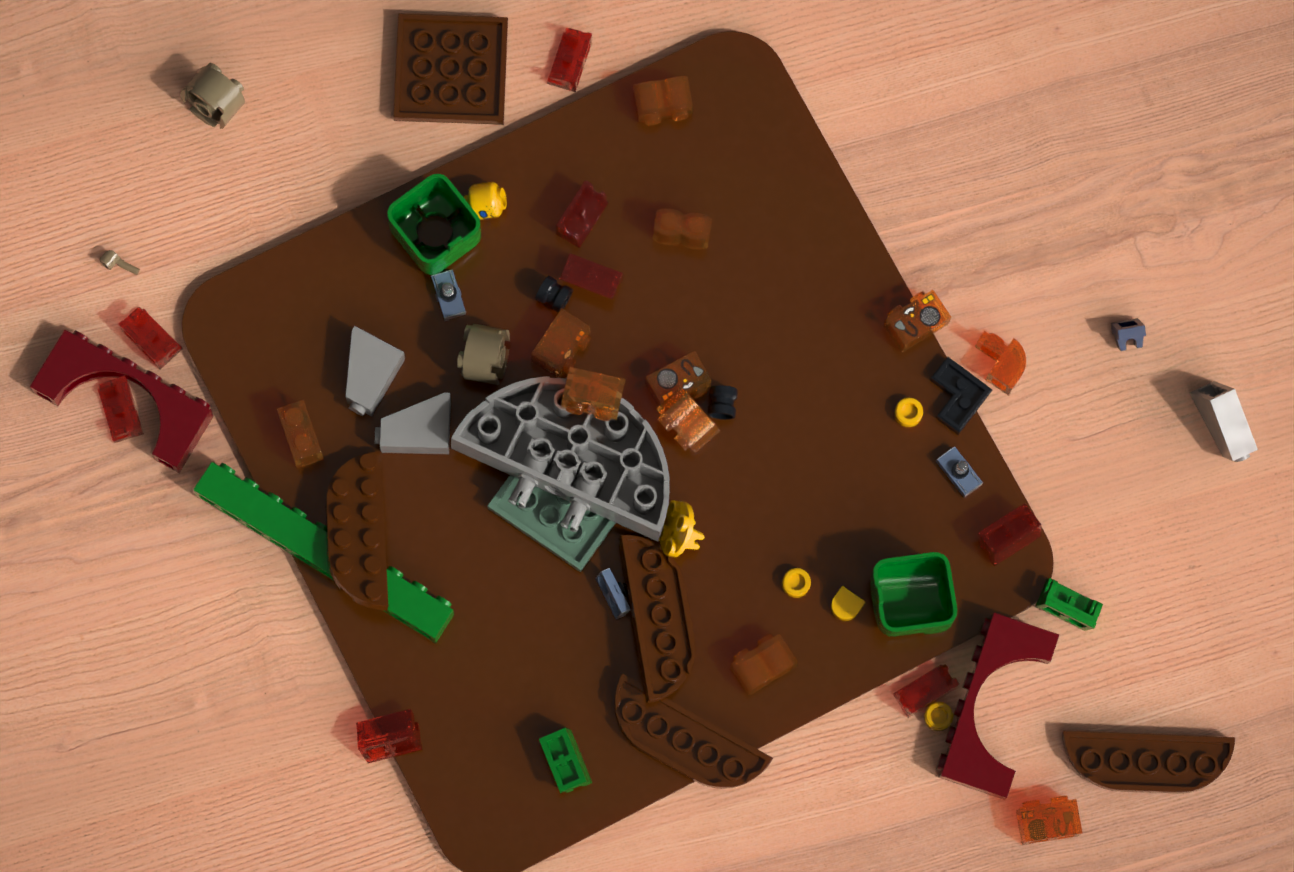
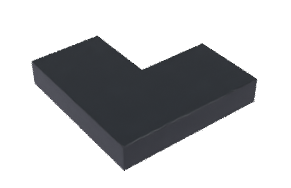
(966, 391)

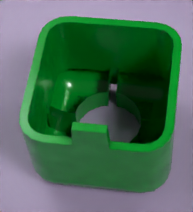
(434, 198)

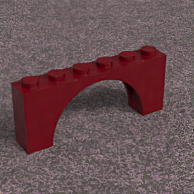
(78, 361)
(967, 758)

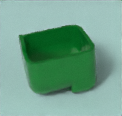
(913, 594)

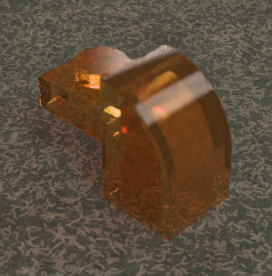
(1009, 361)

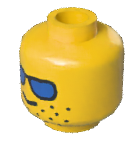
(487, 200)

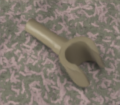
(110, 259)

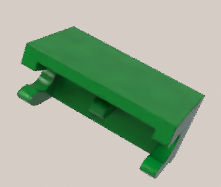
(1069, 605)
(565, 760)

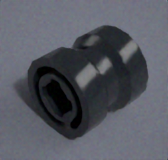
(554, 294)
(722, 402)

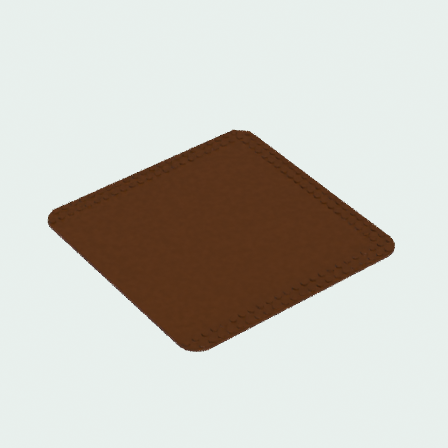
(800, 478)

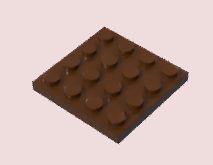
(450, 69)

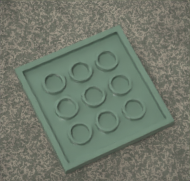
(542, 522)

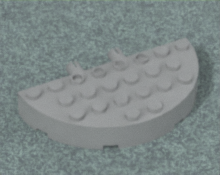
(590, 462)

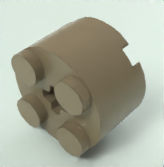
(213, 96)
(484, 354)

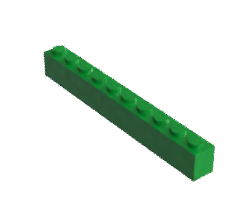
(308, 543)

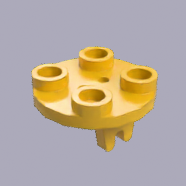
(678, 530)

